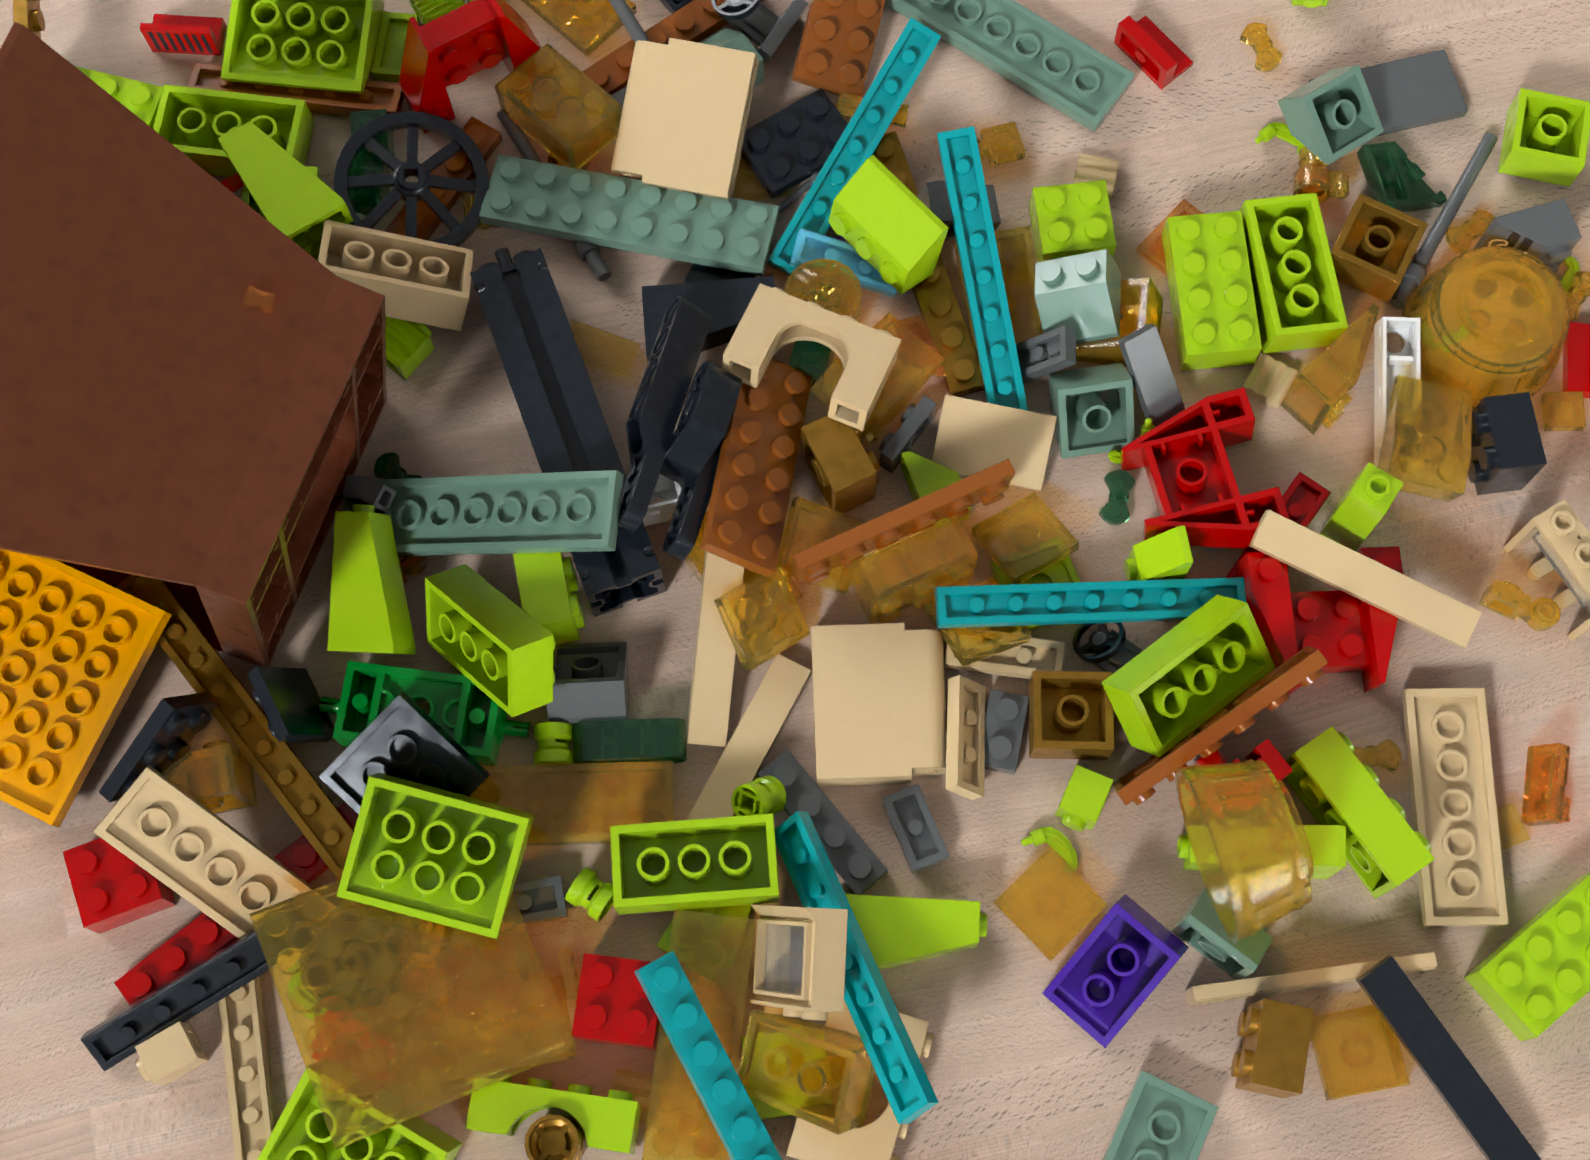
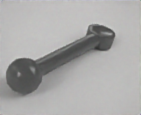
(804, 188)

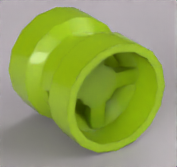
(553, 743)
(761, 796)
(591, 894)

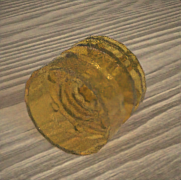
(828, 282)

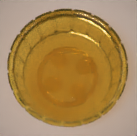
(1490, 322)
(1245, 843)

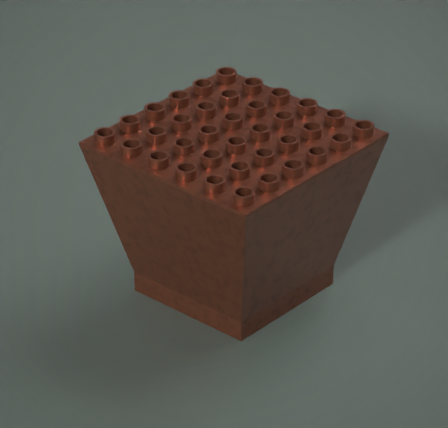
(136, 390)

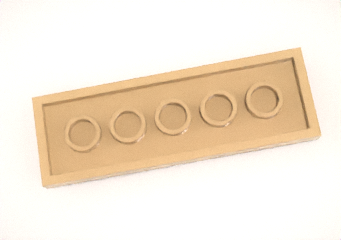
(1455, 807)
(196, 853)

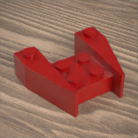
(458, 47)
(1194, 476)
(1342, 627)

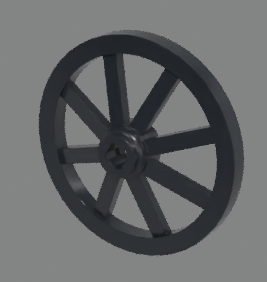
(411, 191)

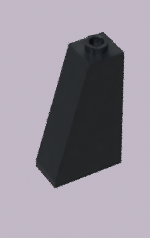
(722, 298)

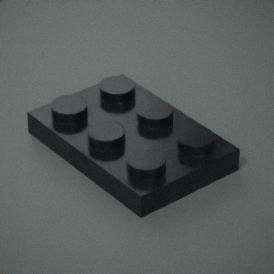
(793, 142)
(161, 740)

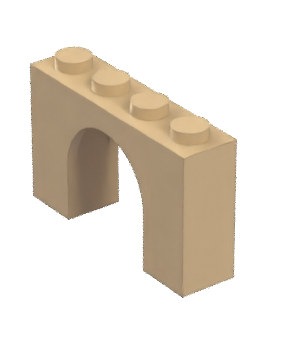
(780, 319)
(867, 1142)

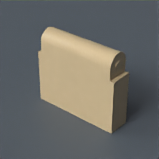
(685, 116)
(878, 704)

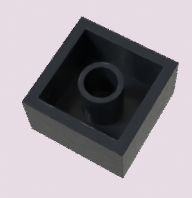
(1504, 444)

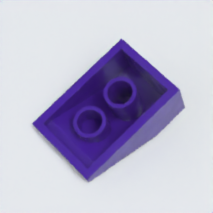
(1115, 970)

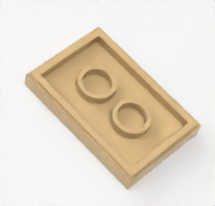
(983, 434)

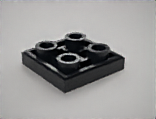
(290, 704)

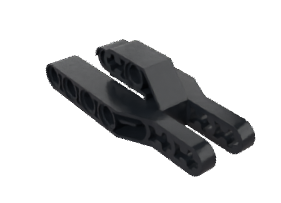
(694, 448)

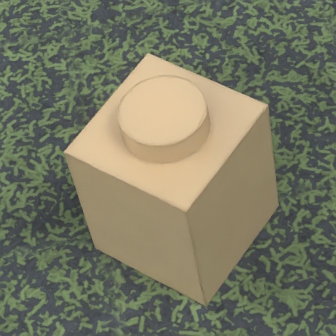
(170, 1054)

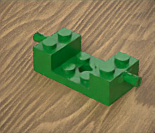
(453, 699)

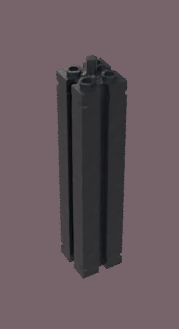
(561, 411)

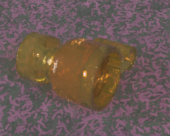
(1315, 178)

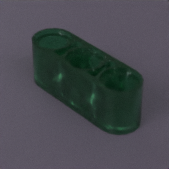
(630, 741)

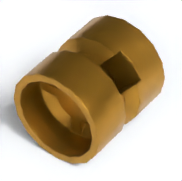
(554, 1139)

